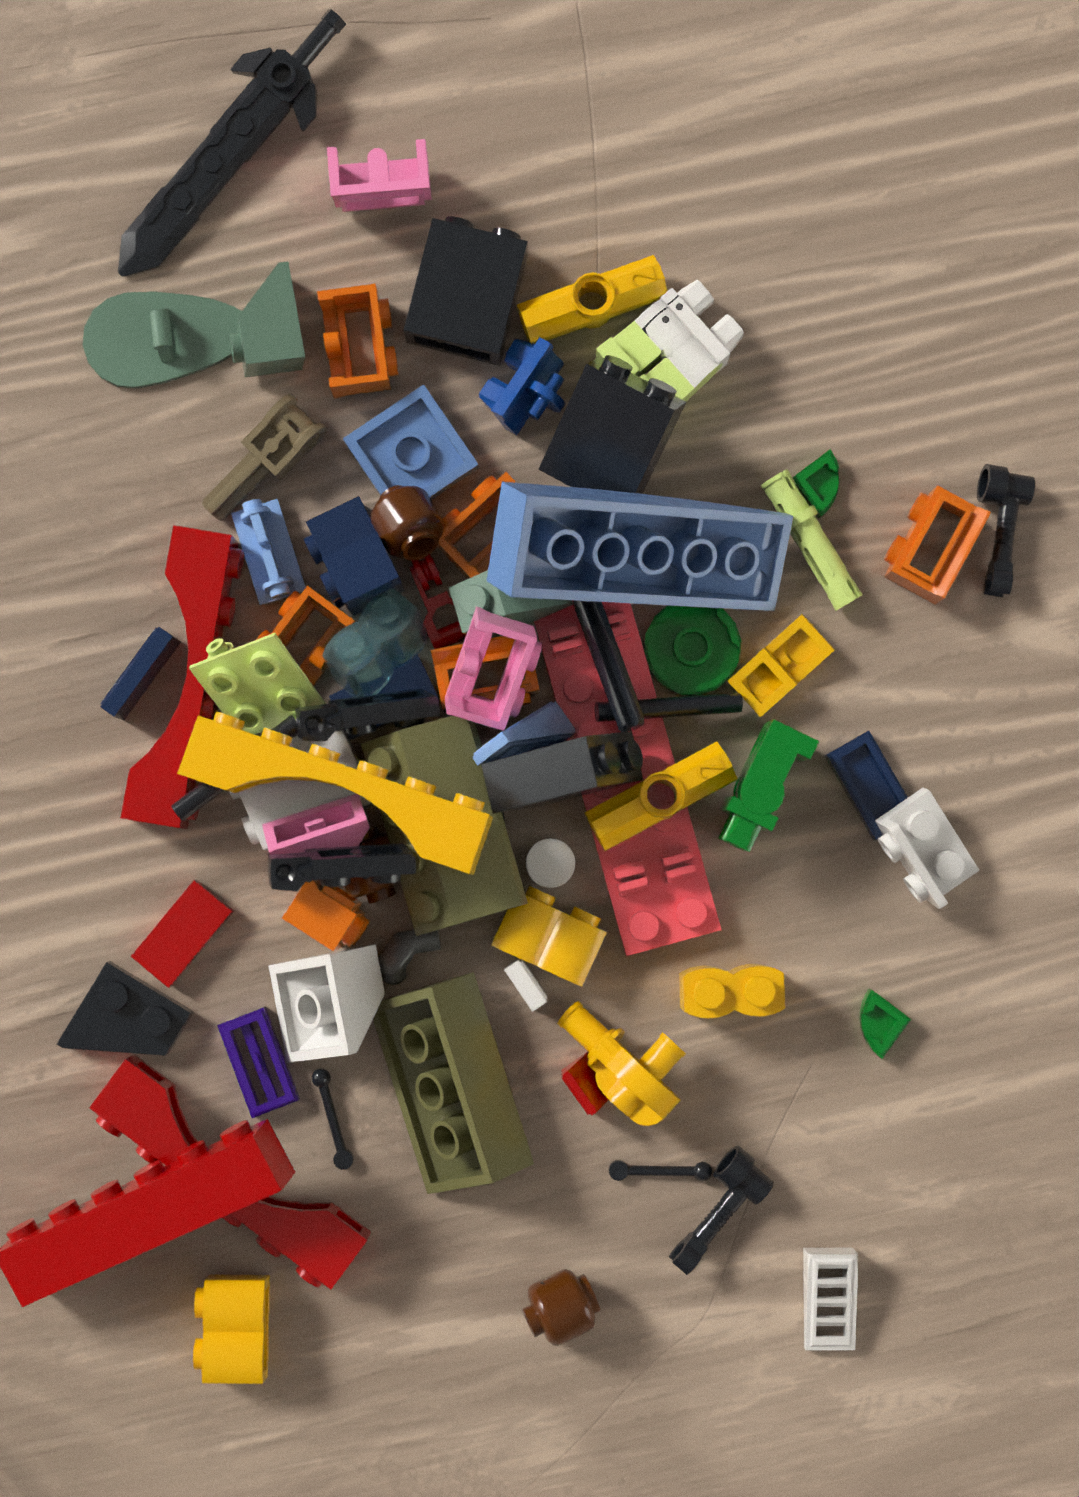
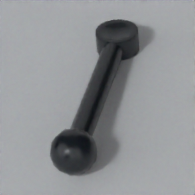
(343, 1157)
(619, 1170)

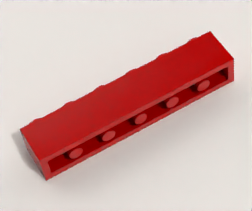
(146, 1211)

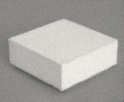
(526, 984)

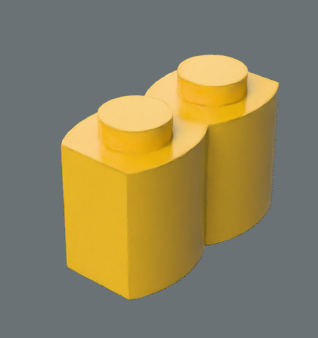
(550, 937)
(717, 992)
(233, 1329)

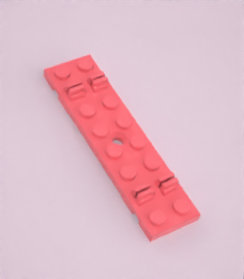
(659, 873)

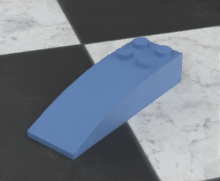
(635, 548)

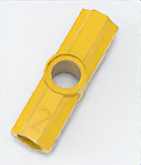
(621, 288)
(688, 779)

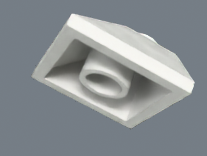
(327, 1002)

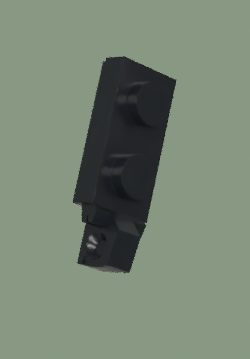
(362, 713)
(338, 864)

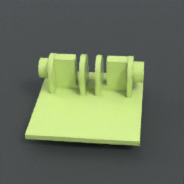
(255, 682)

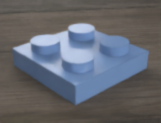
(412, 447)

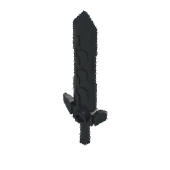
(278, 84)

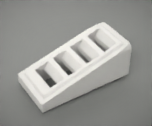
(830, 1259)

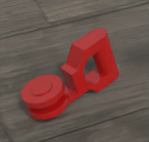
(423, 572)

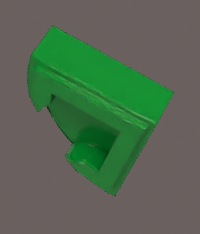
(819, 482)
(880, 1023)

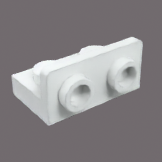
(926, 846)

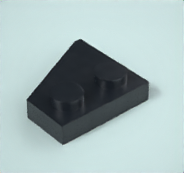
(125, 1016)

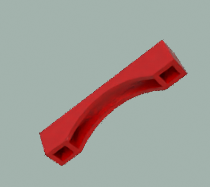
(201, 575)
(312, 1235)

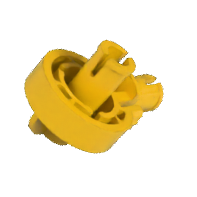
(626, 1081)

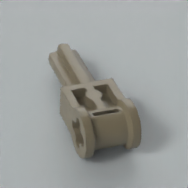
(272, 449)

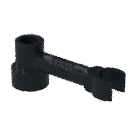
(1005, 491)
(743, 1182)

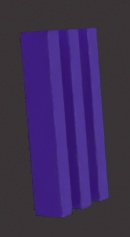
(277, 1056)

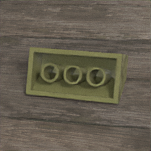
(442, 756)
(451, 1085)

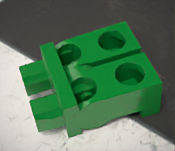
(761, 782)

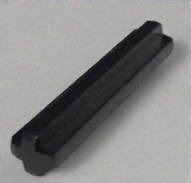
(609, 665)

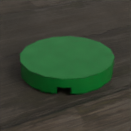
(692, 649)

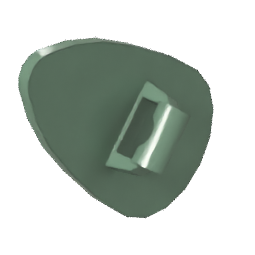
(157, 337)

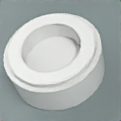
(550, 863)

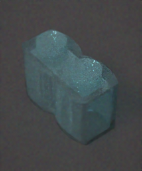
(381, 641)

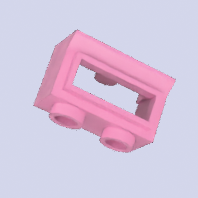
(380, 181)
(509, 694)

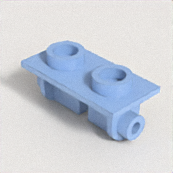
(268, 550)

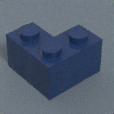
(353, 556)

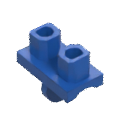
(530, 389)

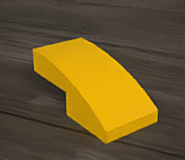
(781, 665)

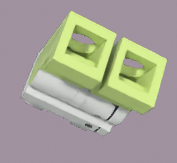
(679, 338)

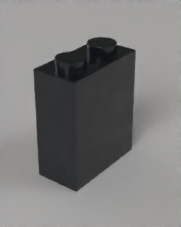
(466, 290)
(612, 429)
(563, 771)

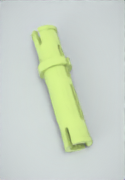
(812, 540)

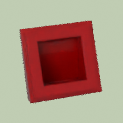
(583, 1085)

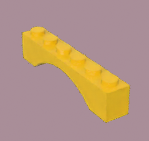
(238, 760)

